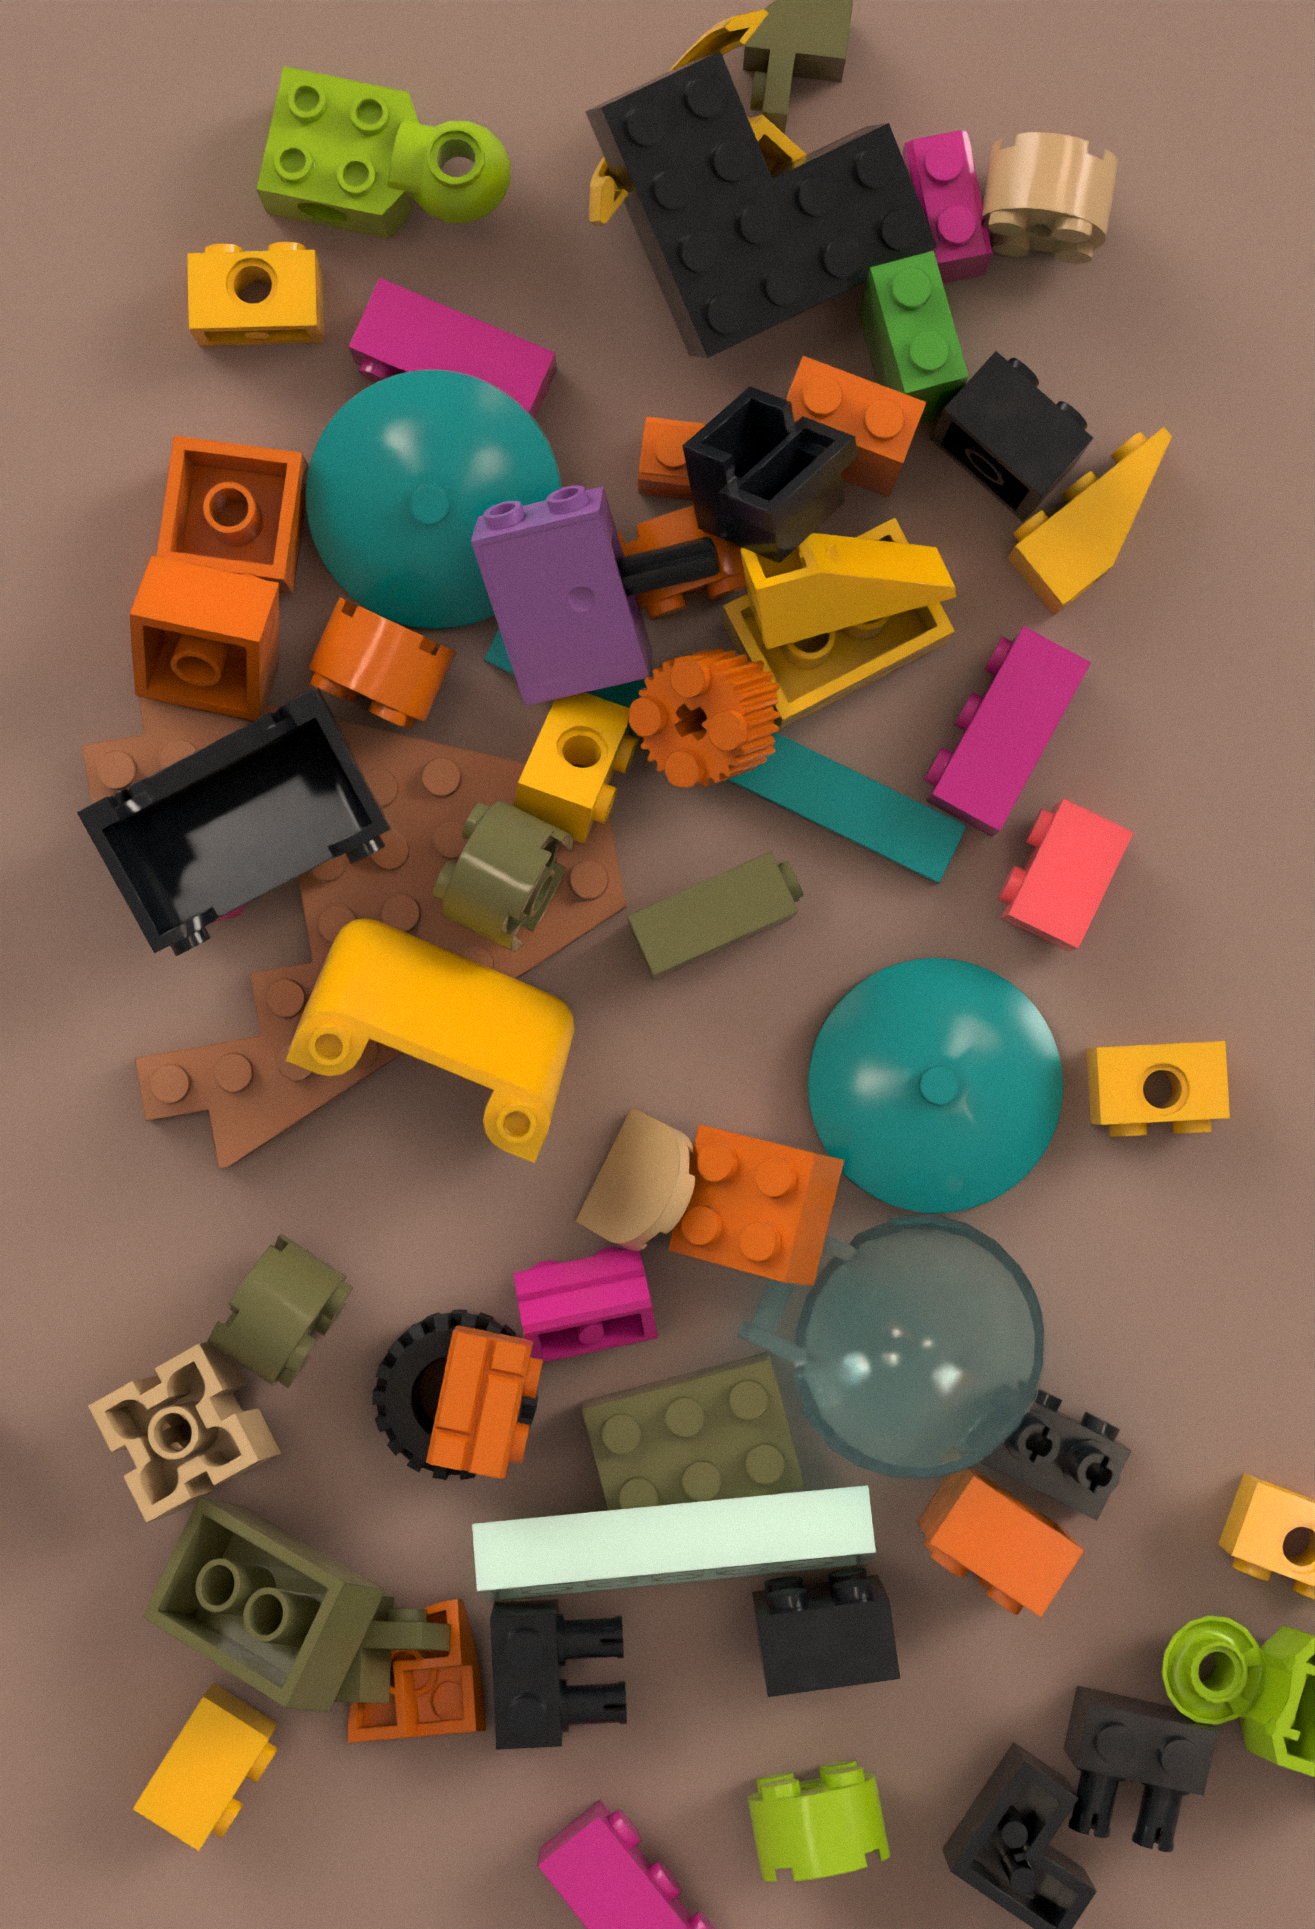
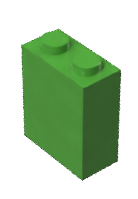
(912, 332)

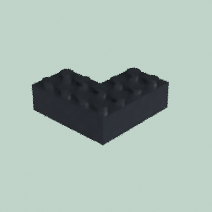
(729, 235)

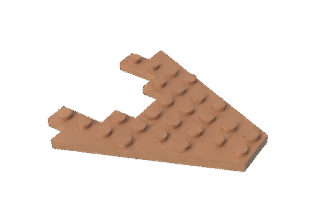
(426, 800)

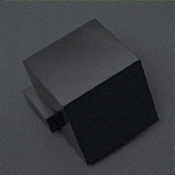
(764, 476)

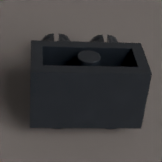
(1063, 1456)
(527, 1655)
(1138, 1741)

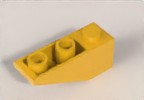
(1082, 540)
(840, 584)

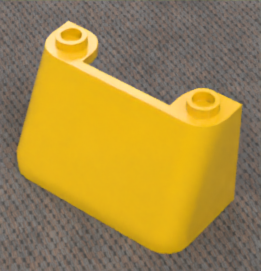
(446, 1014)

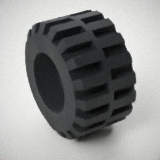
(399, 1381)

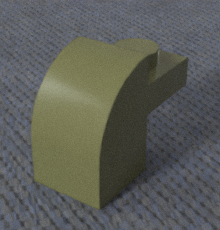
(795, 41)
(389, 1630)

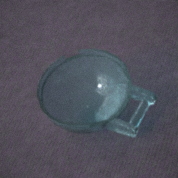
(912, 1346)

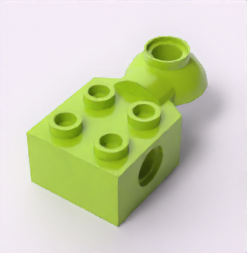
(357, 154)
(1262, 1685)

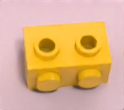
(206, 1767)

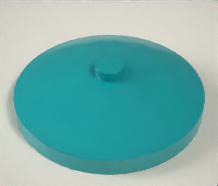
(404, 486)
(935, 1085)

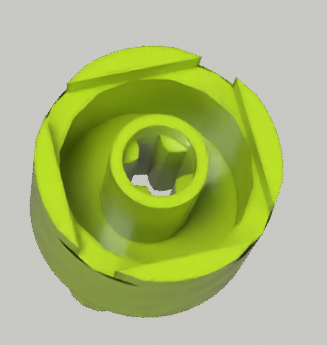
(817, 1823)

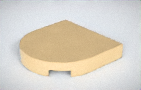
(641, 1183)

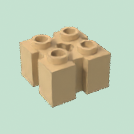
(147, 1423)

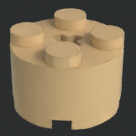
(1048, 196)

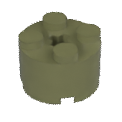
(502, 873)
(279, 1309)

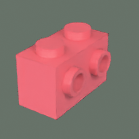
(1064, 875)

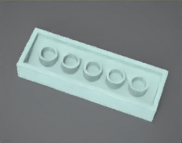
(673, 1543)

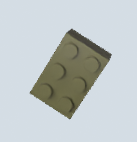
(694, 1437)
(264, 1605)

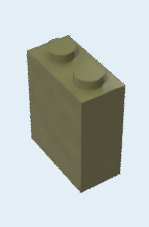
(715, 914)

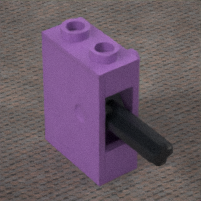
(571, 593)

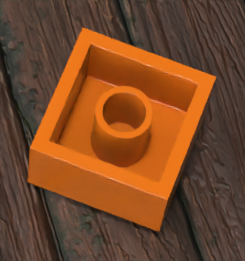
(235, 508)
(205, 638)
(757, 1206)
(1001, 1539)

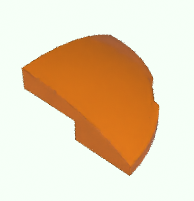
(428, 1689)

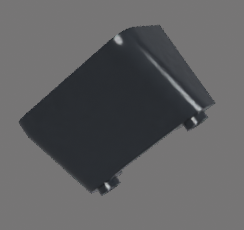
(236, 821)

